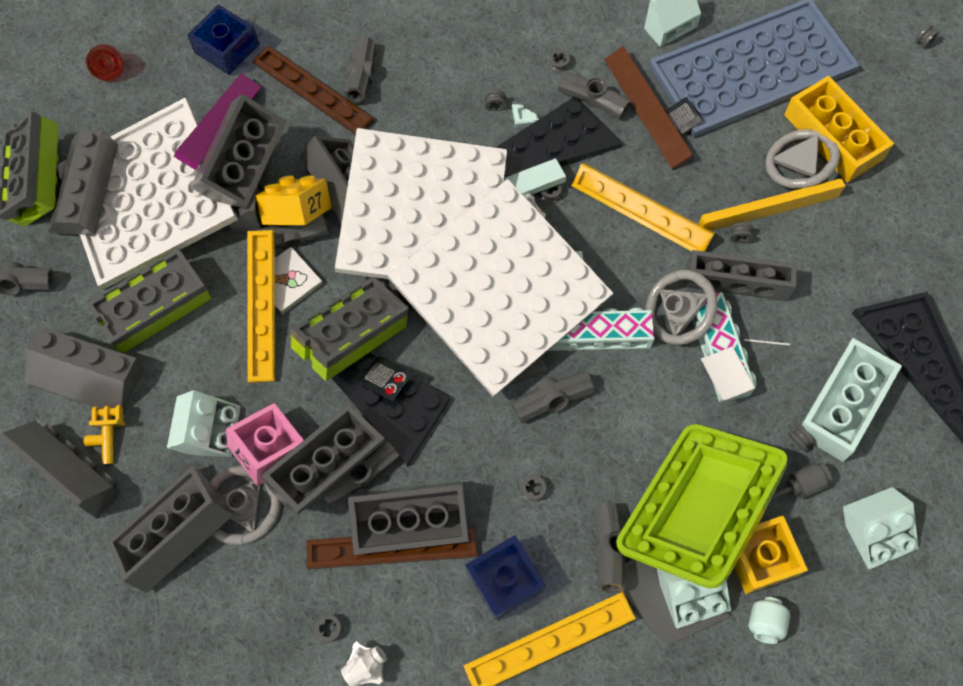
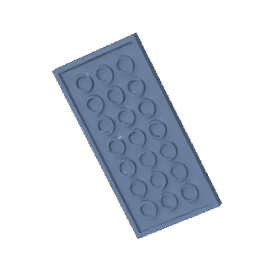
(754, 65)

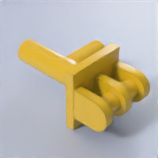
(107, 425)

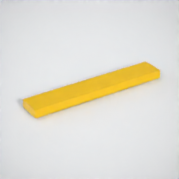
(772, 205)
(642, 209)
(261, 306)
(550, 642)

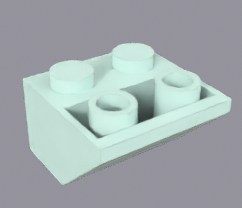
(671, 19)
(201, 424)
(882, 526)
(692, 602)

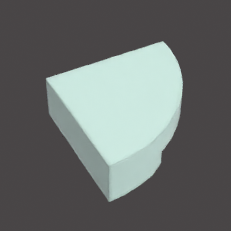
(523, 116)

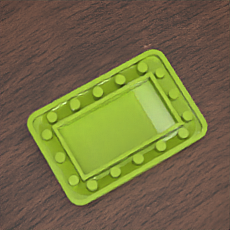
(703, 505)

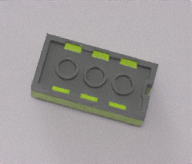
(28, 169)
(149, 301)
(349, 327)

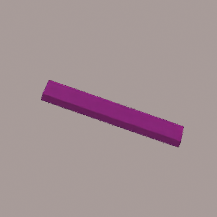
(198, 142)

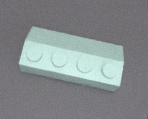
(850, 399)

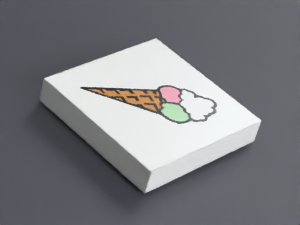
(292, 280)

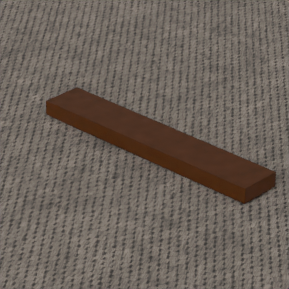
(312, 90)
(649, 108)
(340, 553)

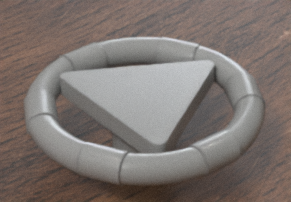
(801, 158)
(682, 307)
(244, 506)

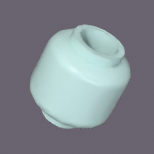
(769, 620)

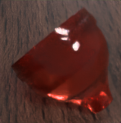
(105, 62)

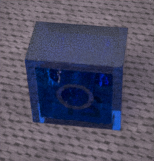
(223, 39)
(505, 577)

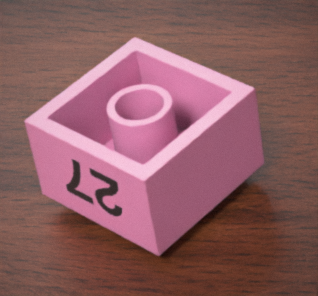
(262, 441)

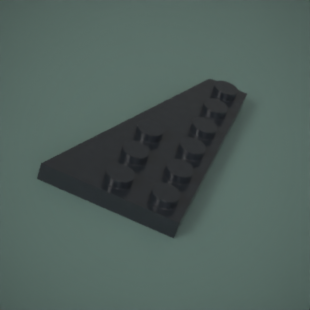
(562, 134)
(917, 340)
(402, 421)

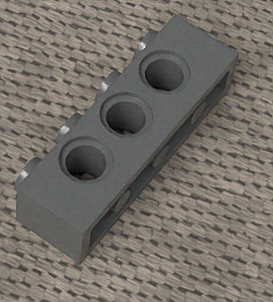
(744, 274)

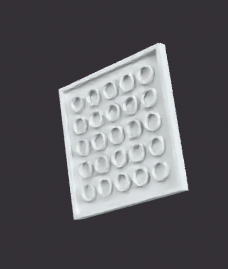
(407, 194)
(150, 199)
(500, 287)

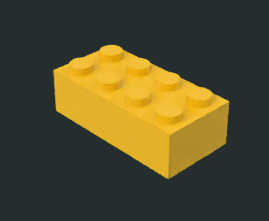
(841, 120)

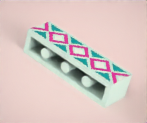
(610, 331)
(721, 336)

